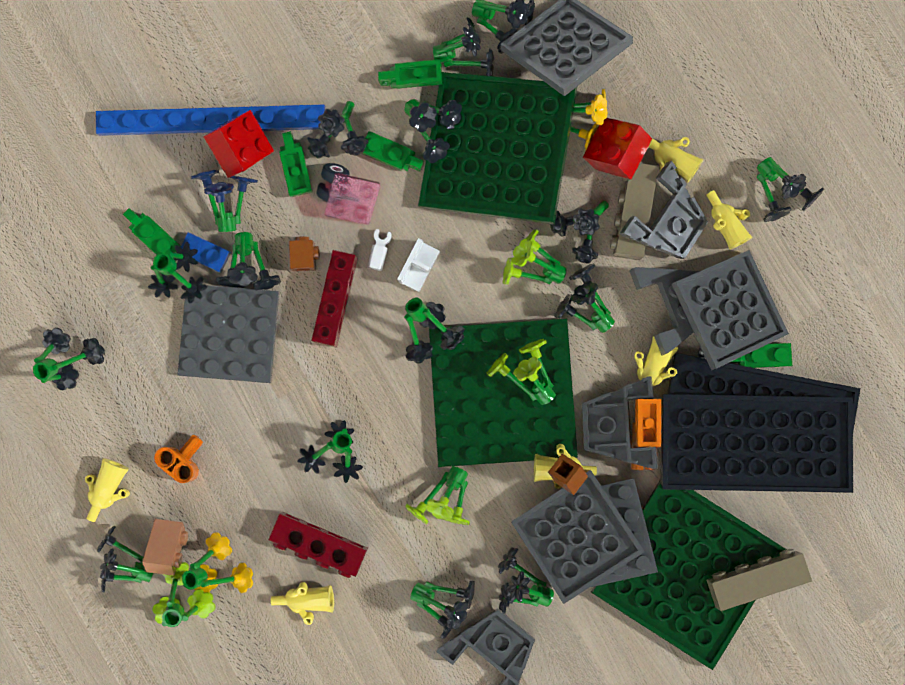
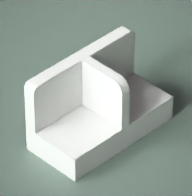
(418, 265)

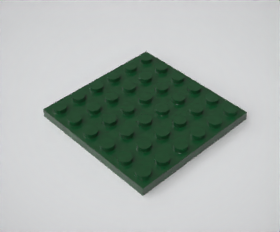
(504, 150)
(492, 417)
(689, 544)

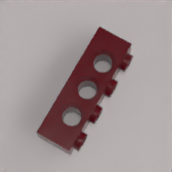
(334, 298)
(282, 539)

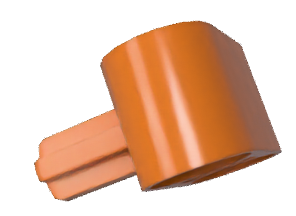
(180, 459)

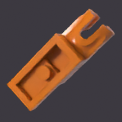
(647, 426)

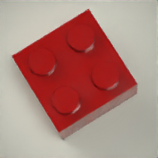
(239, 144)
(617, 148)

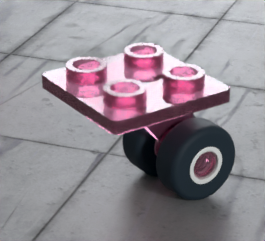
(347, 195)

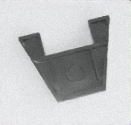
(676, 225)
(664, 279)
(608, 425)
(497, 641)

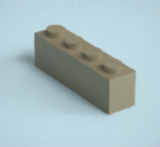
(638, 202)
(758, 580)

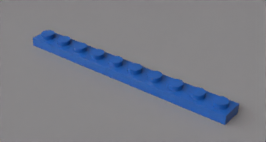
(204, 119)

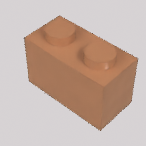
(164, 547)

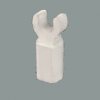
(378, 251)

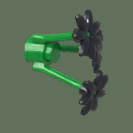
(471, 42)
(165, 264)
(340, 444)
(137, 571)
(538, 593)

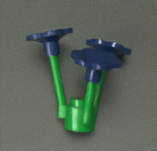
(224, 219)

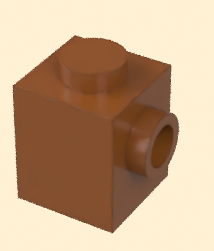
(303, 254)
(568, 474)

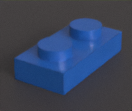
(208, 253)

